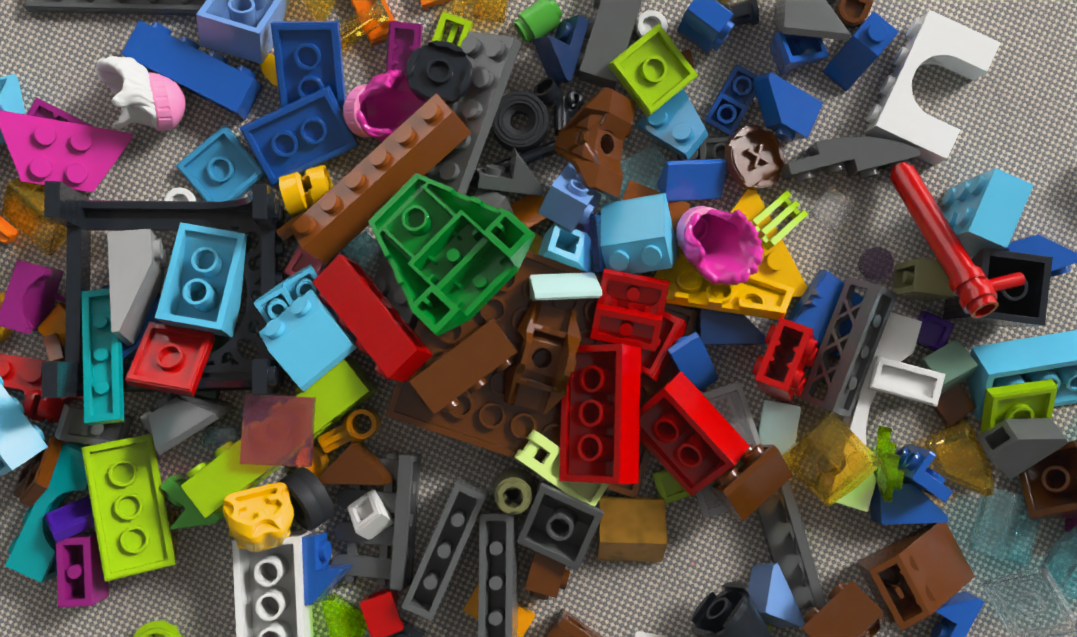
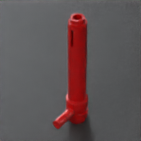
(965, 279)

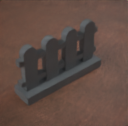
(400, 535)

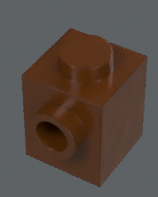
(545, 577)

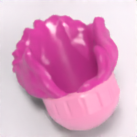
(380, 105)
(720, 244)

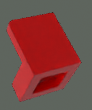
(382, 612)

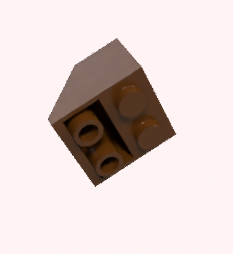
(752, 480)

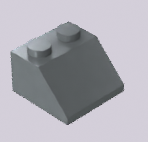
(560, 526)

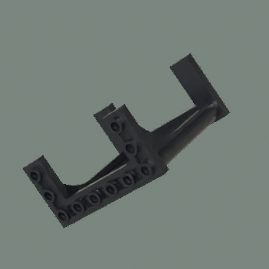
(254, 214)

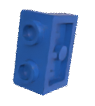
(915, 463)

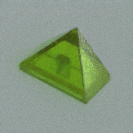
(343, 617)

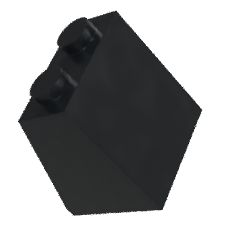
(1018, 305)

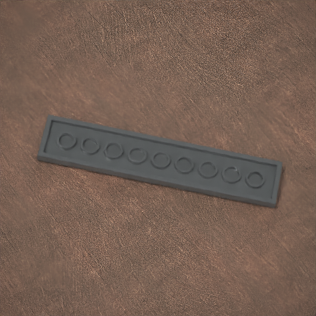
(492, 64)

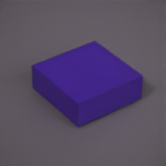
(933, 331)

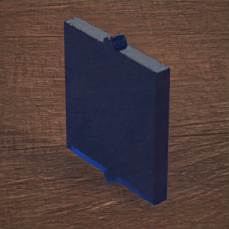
(595, 229)

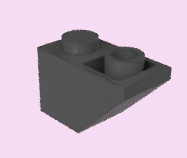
(1021, 443)

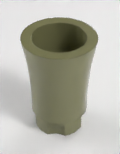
(511, 479)

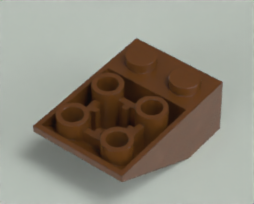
(916, 574)

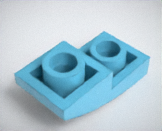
(285, 293)

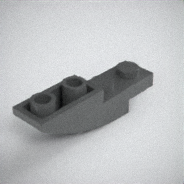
(859, 154)

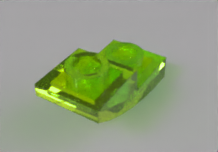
(888, 473)

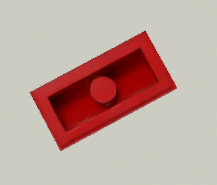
(654, 362)

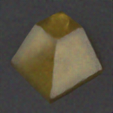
(961, 457)

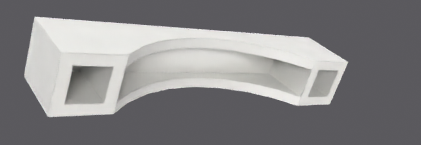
(895, 344)

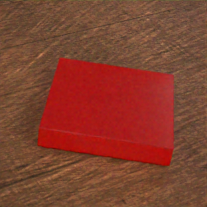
(170, 359)

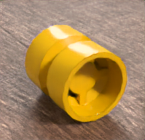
(304, 191)

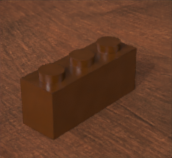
(463, 367)

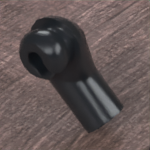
(566, 109)

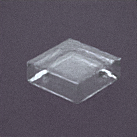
(832, 208)

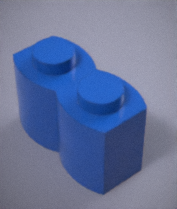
(706, 24)

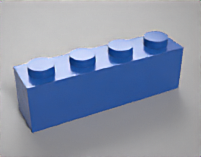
(192, 69)

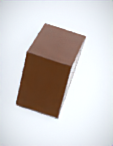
(358, 467)

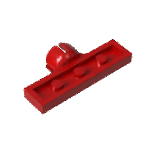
(25, 376)

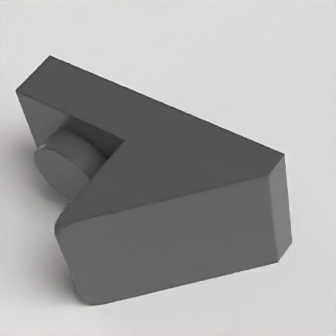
(517, 180)
(72, 428)

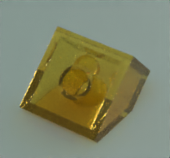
(831, 459)

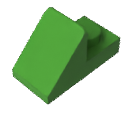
(191, 515)

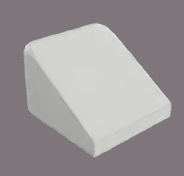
(369, 515)

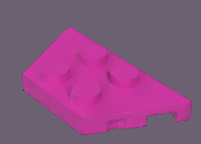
(61, 150)

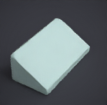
(564, 286)
(779, 424)

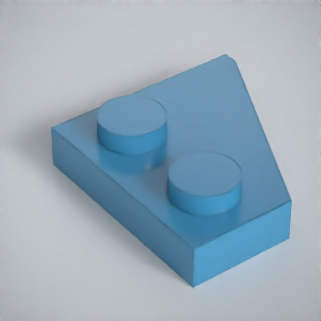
(676, 126)

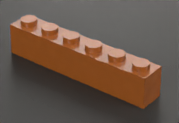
(360, 194)

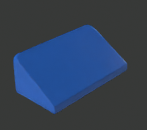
(693, 179)

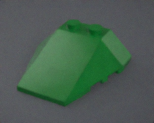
(448, 250)

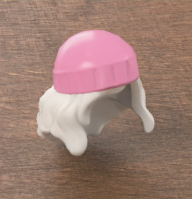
(142, 95)

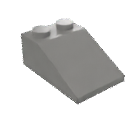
(135, 279)

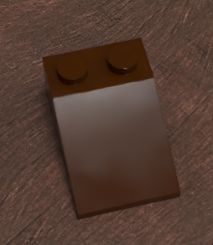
(845, 615)

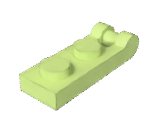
(549, 469)

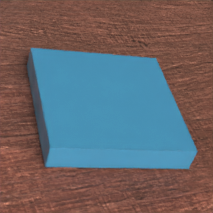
(221, 168)

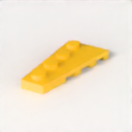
(754, 298)

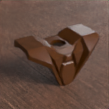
(581, 143)
(546, 386)

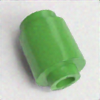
(538, 20)

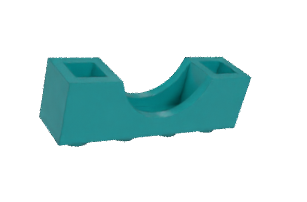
(35, 548)

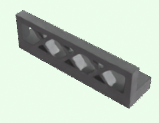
(855, 348)
(790, 547)

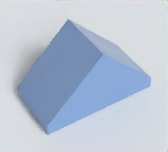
(774, 596)

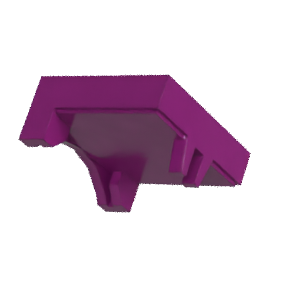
(30, 296)

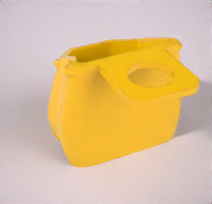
(259, 516)

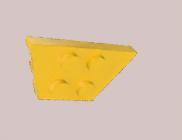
(776, 261)

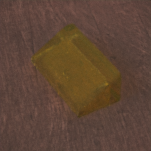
(362, 23)

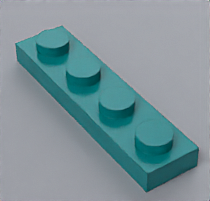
(101, 361)

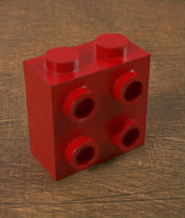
(785, 360)

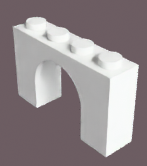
(934, 42)

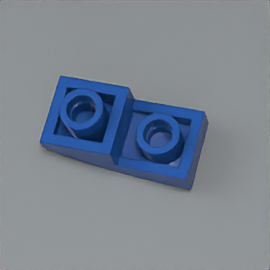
(732, 100)
(692, 358)

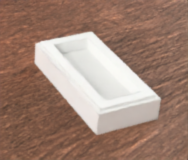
(906, 381)

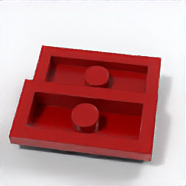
(630, 309)

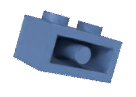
(569, 200)

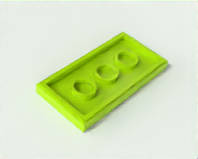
(128, 506)

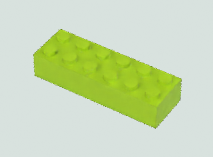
(336, 396)

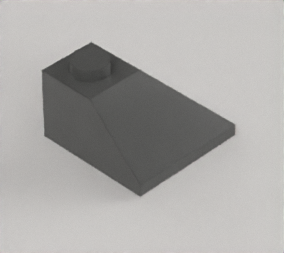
(809, 19)
(182, 417)

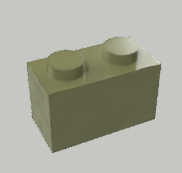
(921, 280)

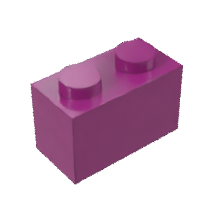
(80, 571)

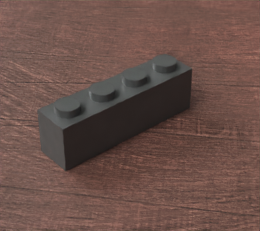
(607, 38)
(444, 549)
(498, 575)

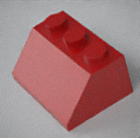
(689, 435)

